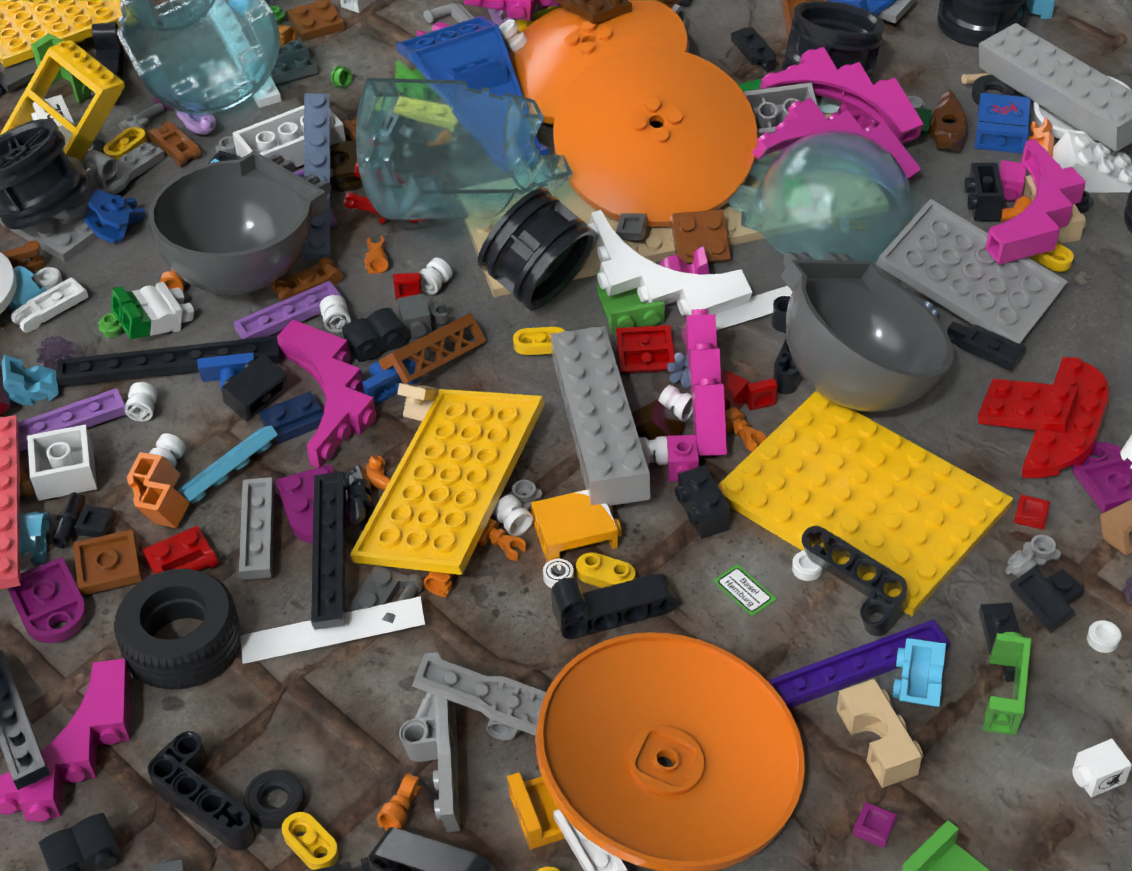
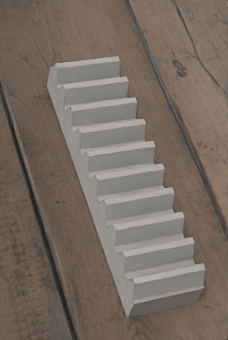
(257, 529)

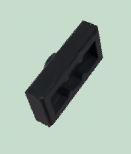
(1042, 599)

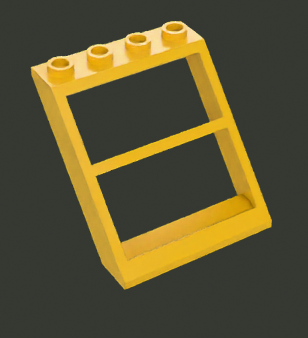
(88, 71)

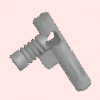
(141, 118)

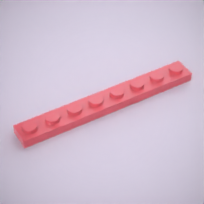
(9, 503)

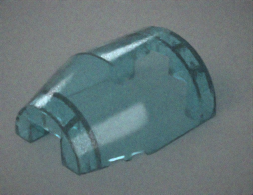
(200, 51)
(449, 150)

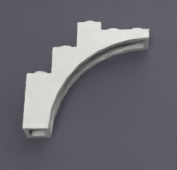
(626, 269)

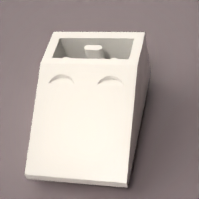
(1095, 162)

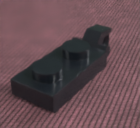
(754, 48)
(986, 344)
(998, 619)

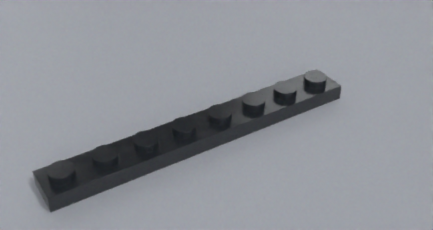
(157, 361)

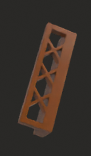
(428, 342)

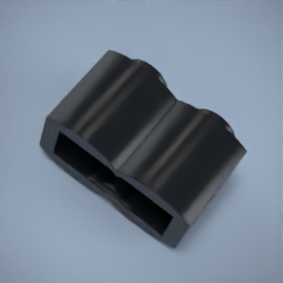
(374, 334)
(83, 847)

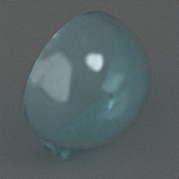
(828, 197)

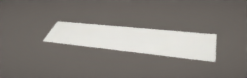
(756, 307)
(358, 625)

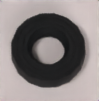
(990, 82)
(263, 784)

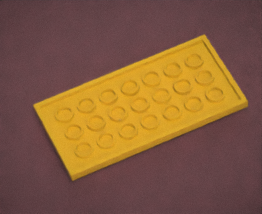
(448, 481)

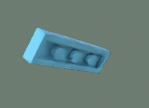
(235, 458)

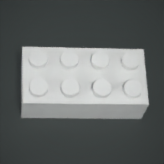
(282, 136)

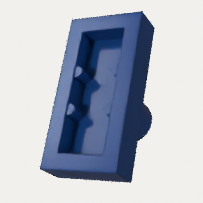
(222, 367)
(385, 383)

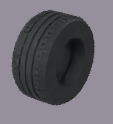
(182, 660)

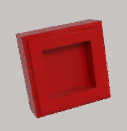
(407, 284)
(761, 394)
(1032, 512)

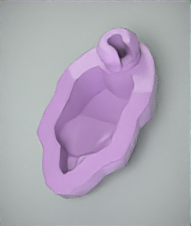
(197, 123)

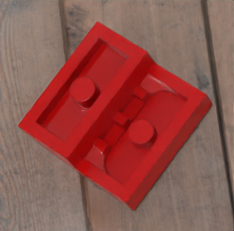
(644, 349)

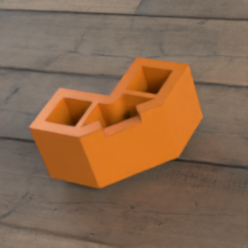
(154, 490)

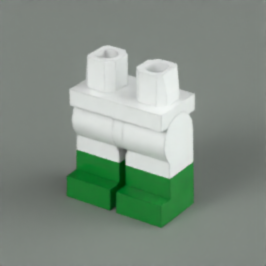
(150, 310)

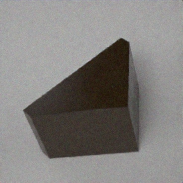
(657, 421)

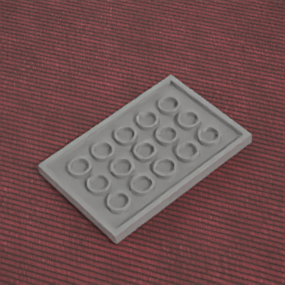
(950, 265)

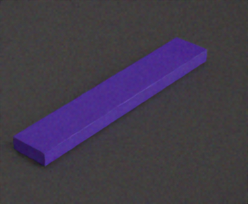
(850, 666)

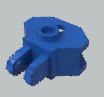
(113, 214)

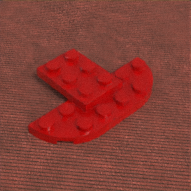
(1062, 413)

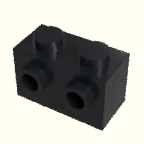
(984, 191)
(254, 387)
(703, 501)

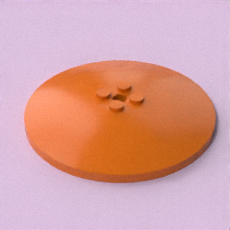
(566, 44)
(660, 171)
(680, 700)

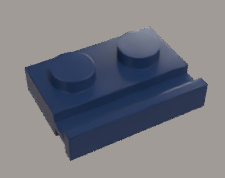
(293, 417)

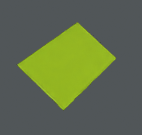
(539, 14)

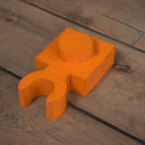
(1043, 135)

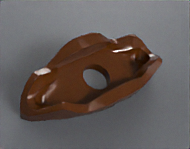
(949, 135)

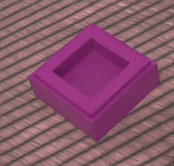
(874, 825)

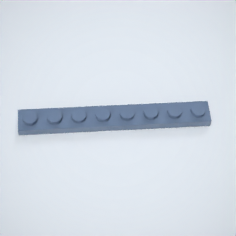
(318, 163)

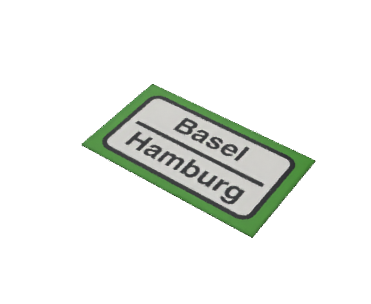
(744, 590)

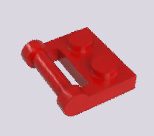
(181, 551)

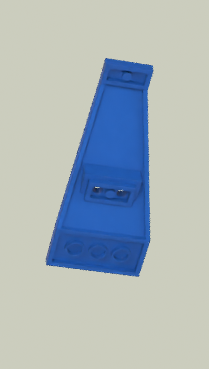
(467, 53)

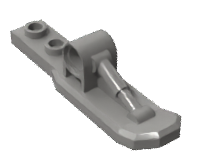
(112, 174)
(504, 701)
(437, 733)

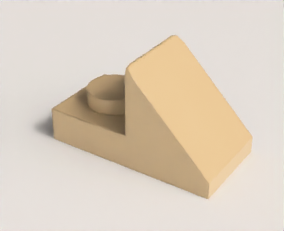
(417, 399)

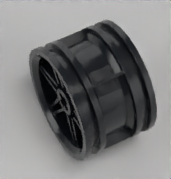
(977, 20)
(842, 29)
(37, 174)
(537, 248)

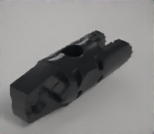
(358, 496)

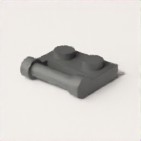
(382, 587)

